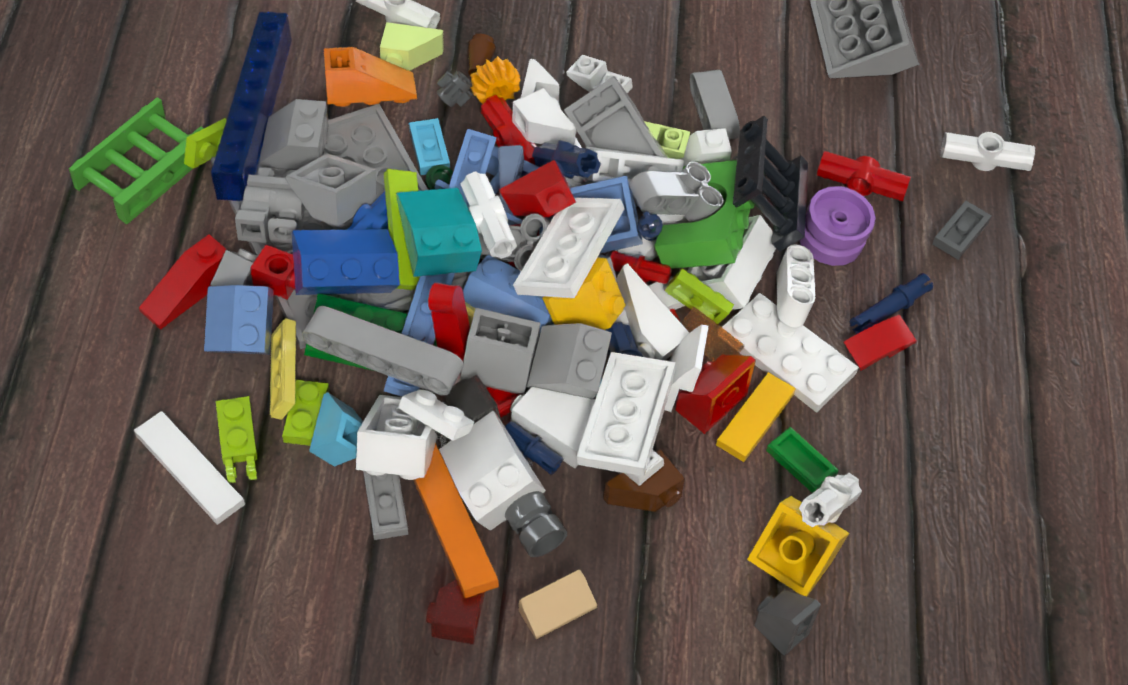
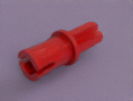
(644, 268)

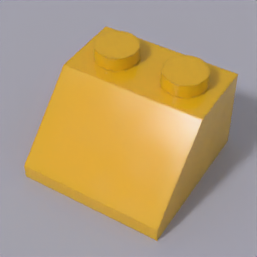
(596, 302)
(795, 550)

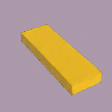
(755, 417)

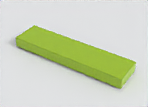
(395, 182)

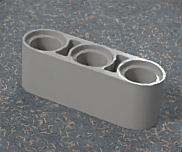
(714, 102)

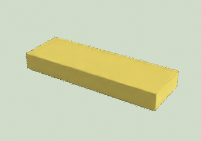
(283, 369)

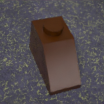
(659, 490)

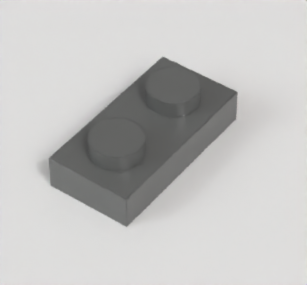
(962, 230)

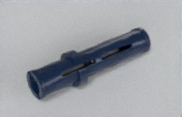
(901, 297)

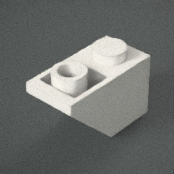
(542, 119)

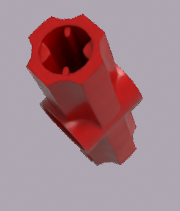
(499, 117)
(863, 175)

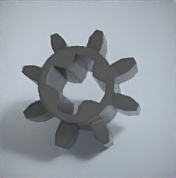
(454, 88)

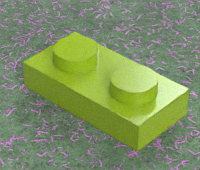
(203, 144)
(694, 293)
(304, 414)

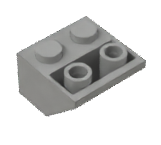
(500, 350)

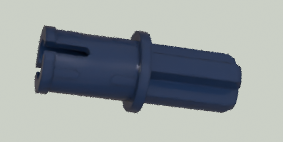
(650, 226)
(534, 448)

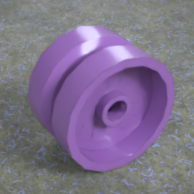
(837, 225)

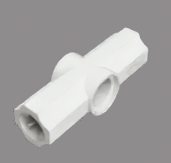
(404, 12)
(987, 151)
(488, 215)
(830, 499)

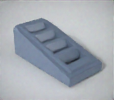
(510, 167)

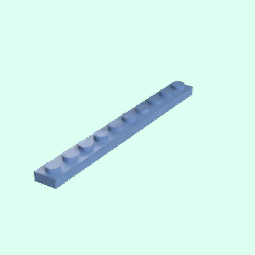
(473, 157)

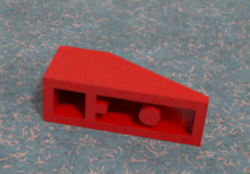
(184, 282)

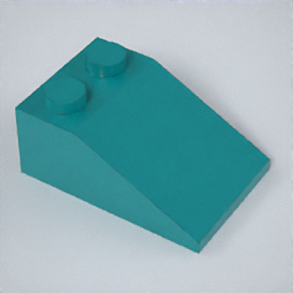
(439, 232)

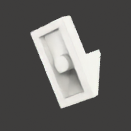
(539, 78)

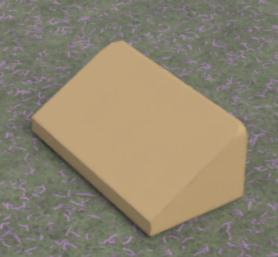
(557, 604)

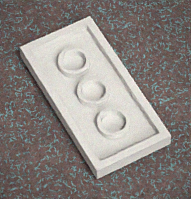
(569, 248)
(790, 353)
(626, 414)

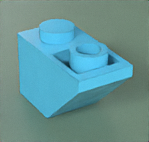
(335, 431)

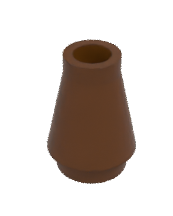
(479, 49)

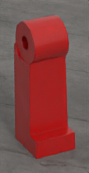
(449, 318)

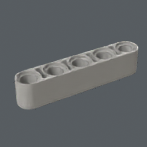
(383, 350)

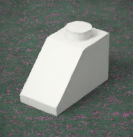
(708, 147)

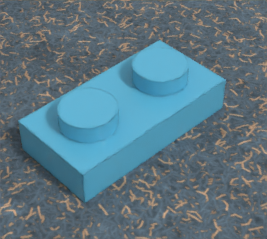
(428, 144)

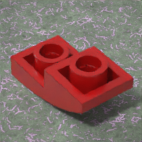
(879, 341)

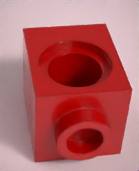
(274, 270)

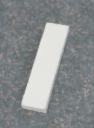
(189, 467)

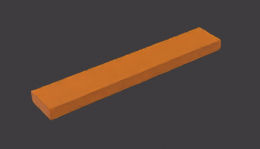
(455, 529)

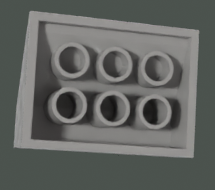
(863, 37)

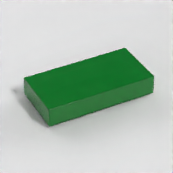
(801, 459)

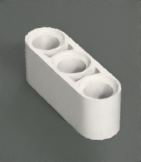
(795, 285)

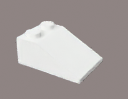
(394, 441)
(489, 470)

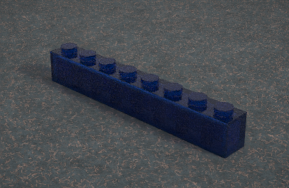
(251, 106)

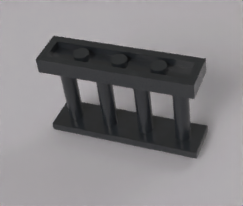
(789, 178)

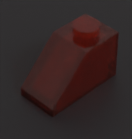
(454, 615)

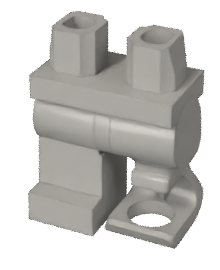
(264, 198)

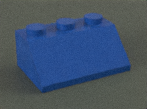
(344, 261)

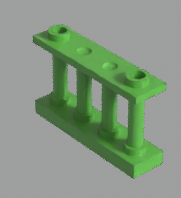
(149, 183)

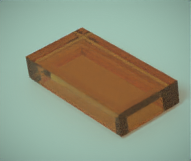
(717, 340)

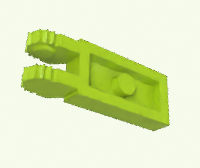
(237, 436)

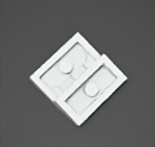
(688, 361)

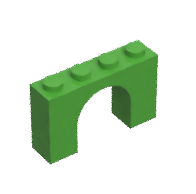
(711, 239)

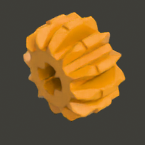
(495, 78)

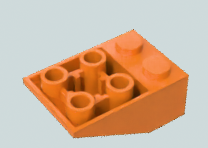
(361, 77)

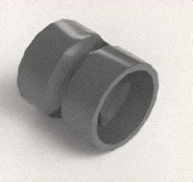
(537, 526)

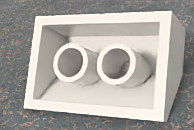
(740, 278)

